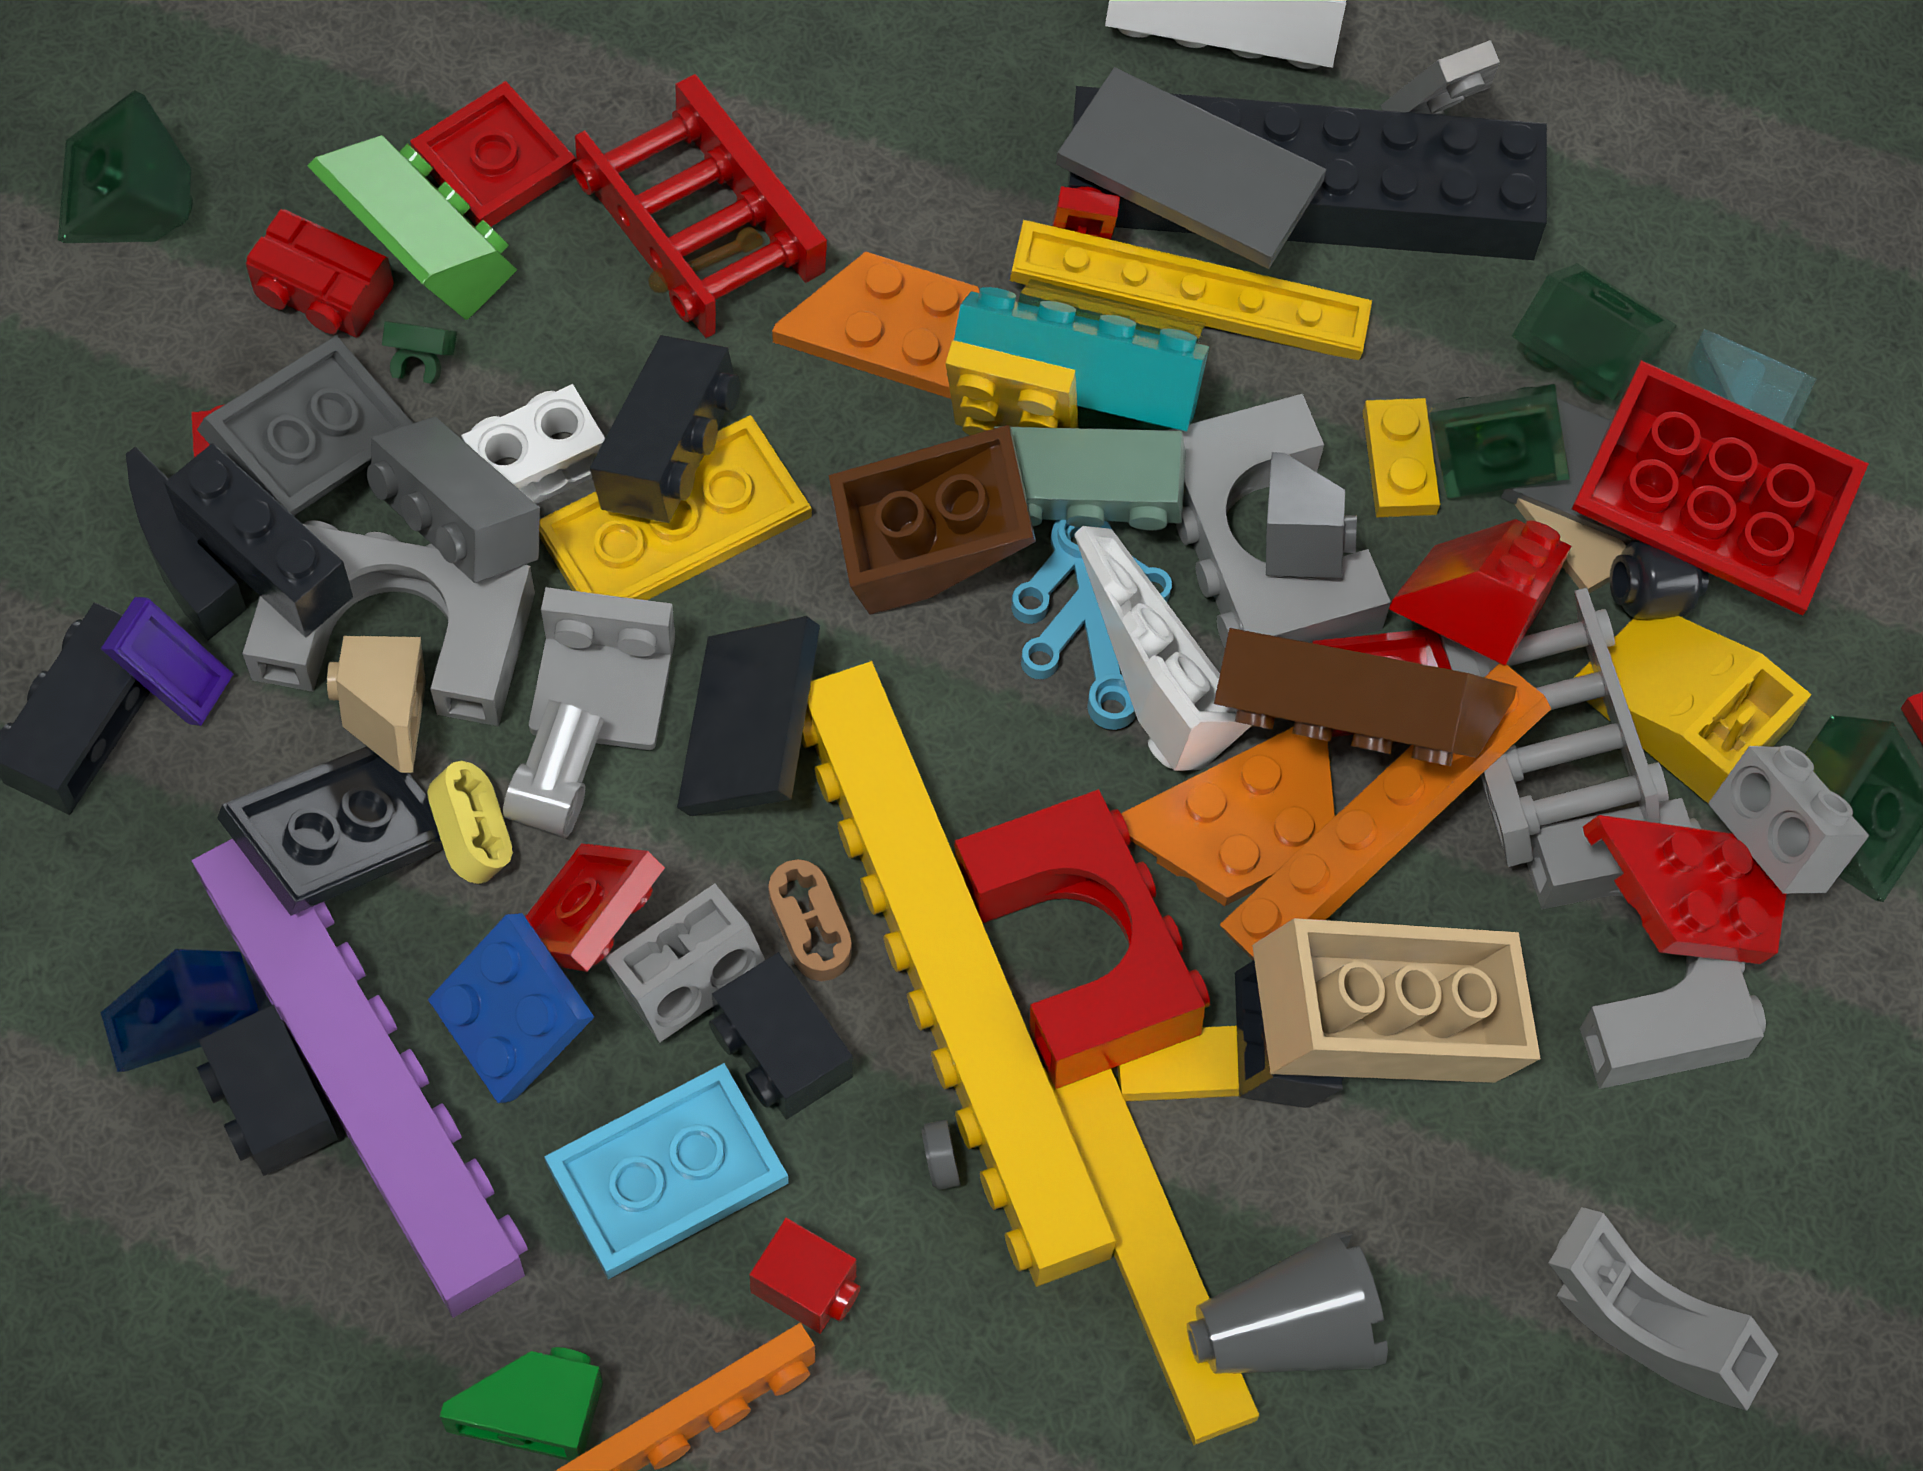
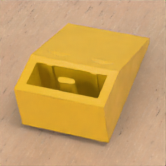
(1699, 698)

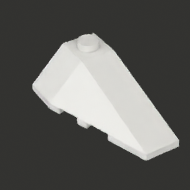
(1159, 660)

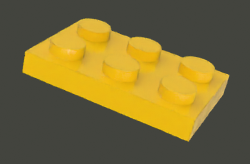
(1009, 390)

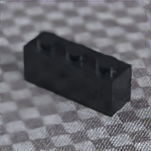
(665, 429)
(259, 539)
(71, 717)

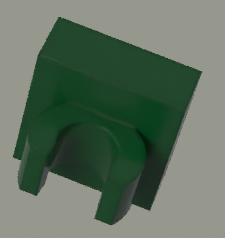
(420, 343)

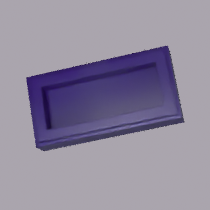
(167, 661)

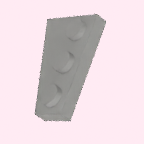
(1447, 81)

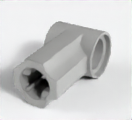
(549, 787)

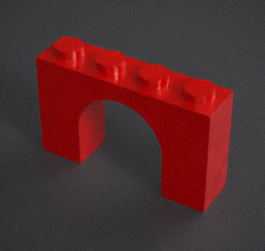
(1084, 856)

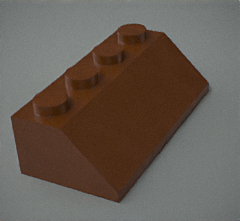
(1360, 694)

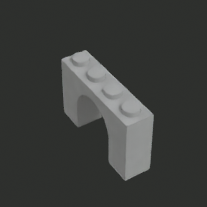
(1226, 462)
(481, 634)
(1684, 1028)

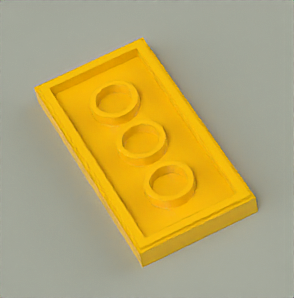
(735, 503)

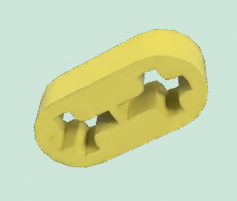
(469, 822)

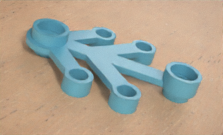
(1078, 611)

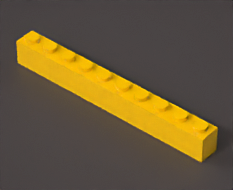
(955, 979)

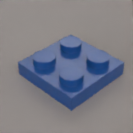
(510, 1008)

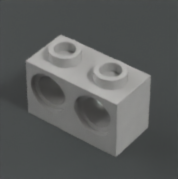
(1788, 819)
(683, 960)

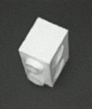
(543, 463)

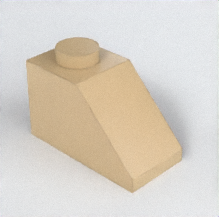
(381, 694)

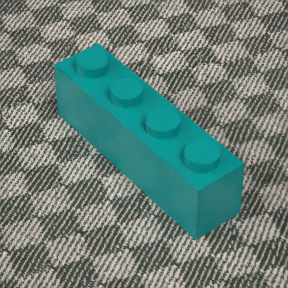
(1114, 363)

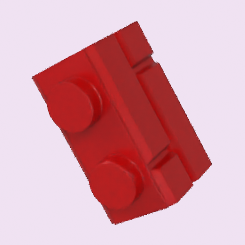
(318, 274)

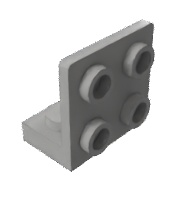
(608, 661)

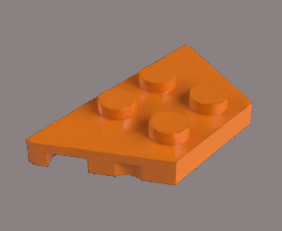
(881, 321)
(1239, 817)

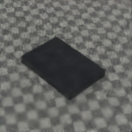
(749, 717)
(332, 828)

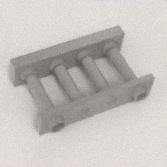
(1521, 817)

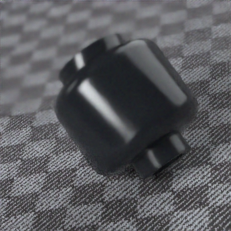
(1655, 583)

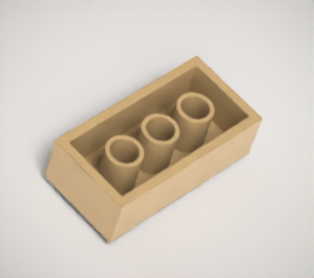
(1394, 1001)

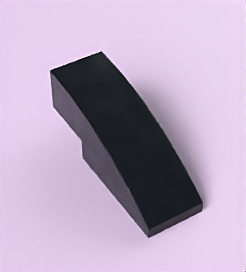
(186, 564)

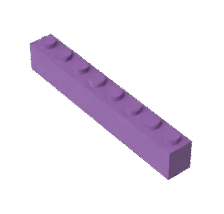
(369, 1084)

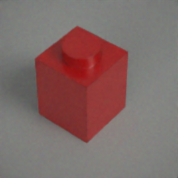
(805, 1277)

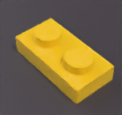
(1401, 457)

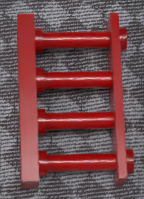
(728, 160)

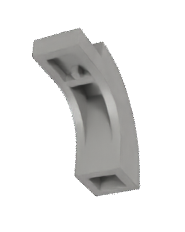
(1656, 1324)

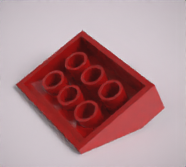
(1720, 487)

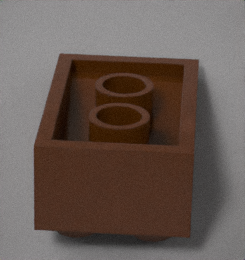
(930, 517)

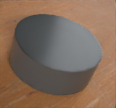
(940, 1155)

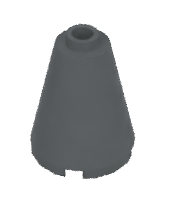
(1295, 1315)

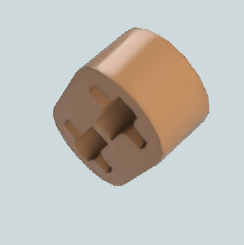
(823, 914)

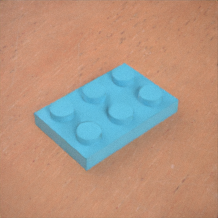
(666, 1170)

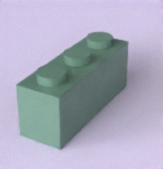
(1102, 475)

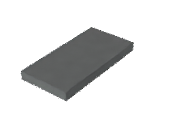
(1191, 167)

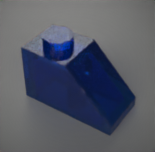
(177, 1005)

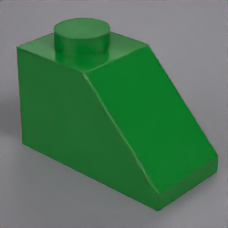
(531, 1404)

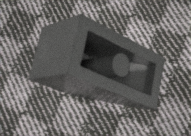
(1306, 522)

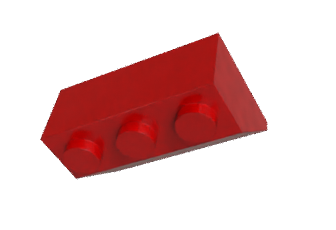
(1485, 586)

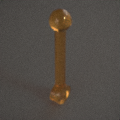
(746, 240)

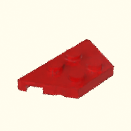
(1694, 889)

